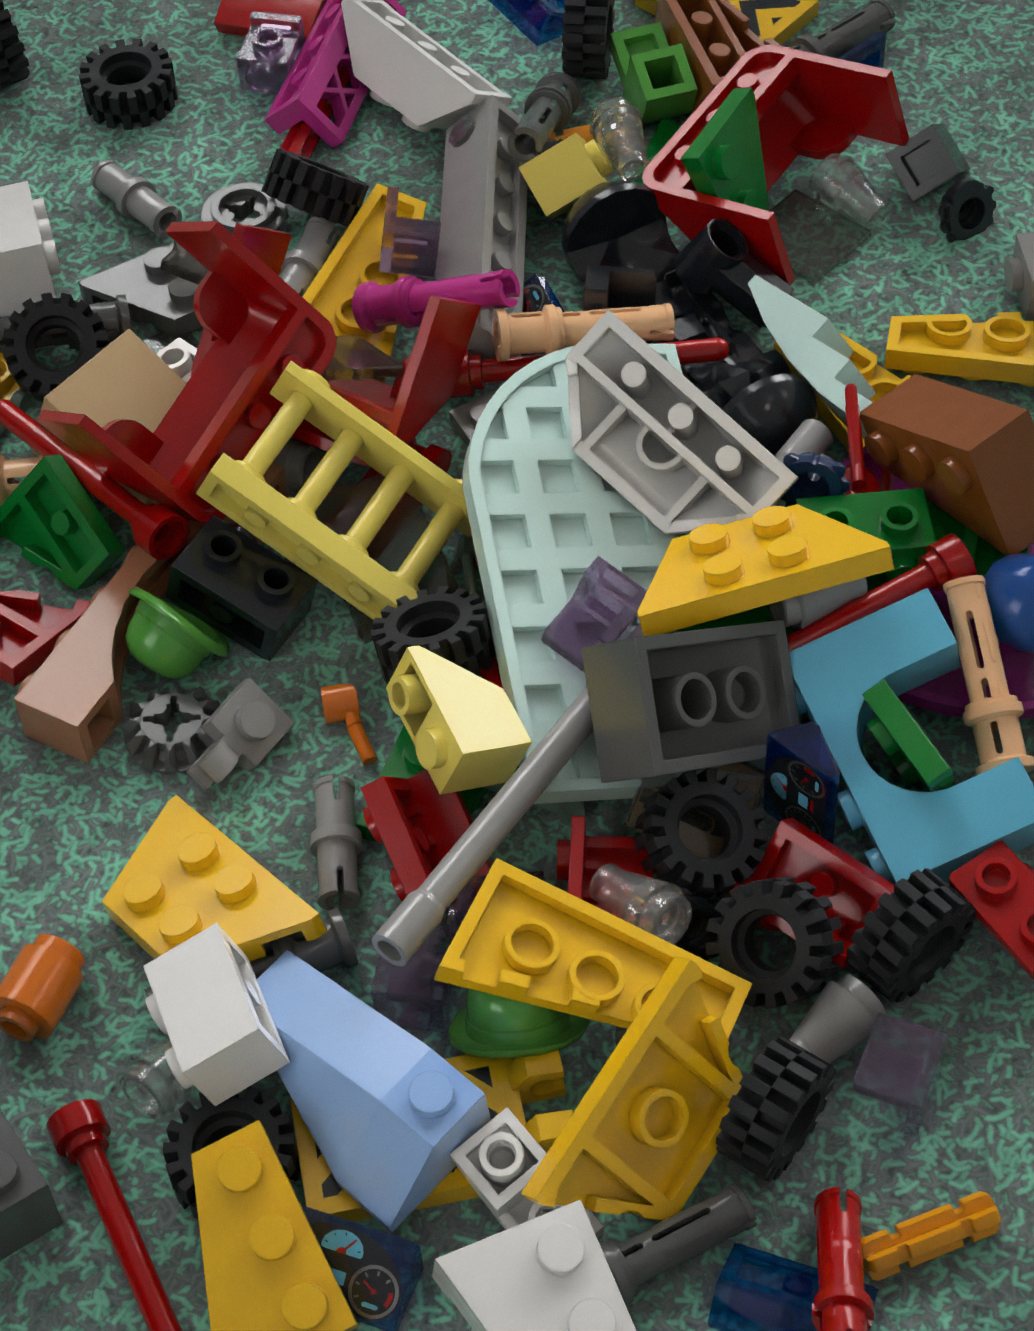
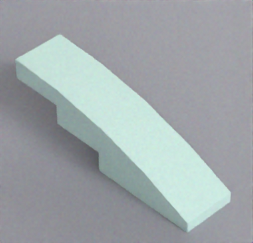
(812, 347)

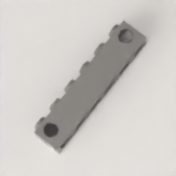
(483, 207)

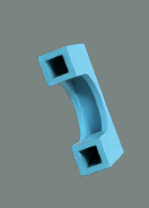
(907, 828)

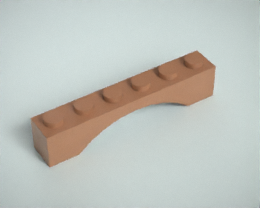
(77, 690)

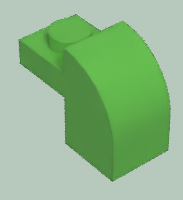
(653, 73)

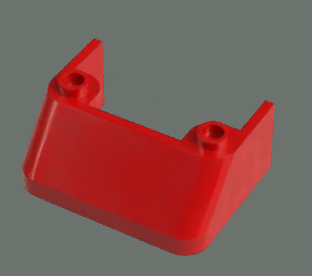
(803, 108)
(426, 373)
(227, 399)

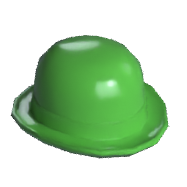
(170, 638)
(510, 1028)

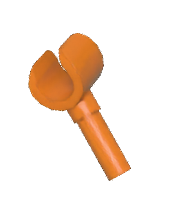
(342, 705)

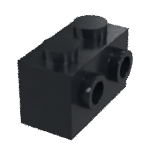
(241, 587)

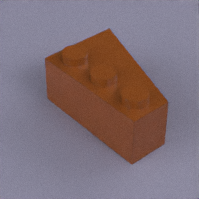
(712, 37)
(963, 452)

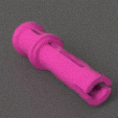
(407, 299)

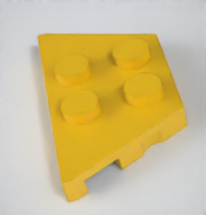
(756, 564)
(196, 876)
(650, 1112)

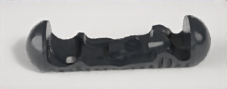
(625, 228)

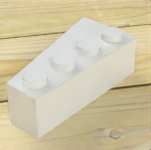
(536, 1278)

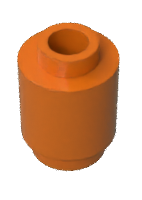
(39, 987)

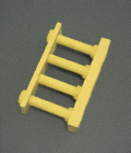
(291, 523)

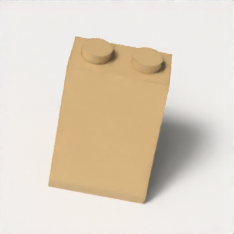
(119, 383)

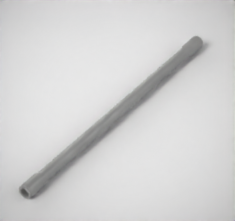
(425, 907)

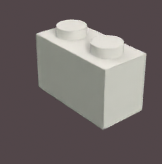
(213, 1016)

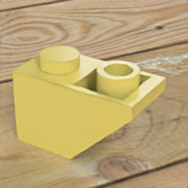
(566, 173)
(457, 722)

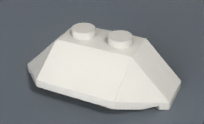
(411, 68)
(663, 436)

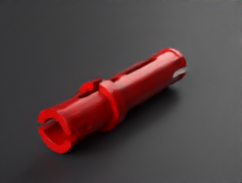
(841, 1286)

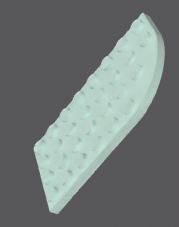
(535, 531)

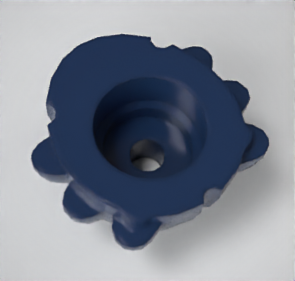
(816, 477)

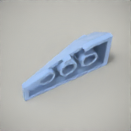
(369, 1092)

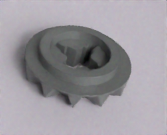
(240, 201)
(146, 734)

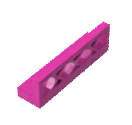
(316, 78)

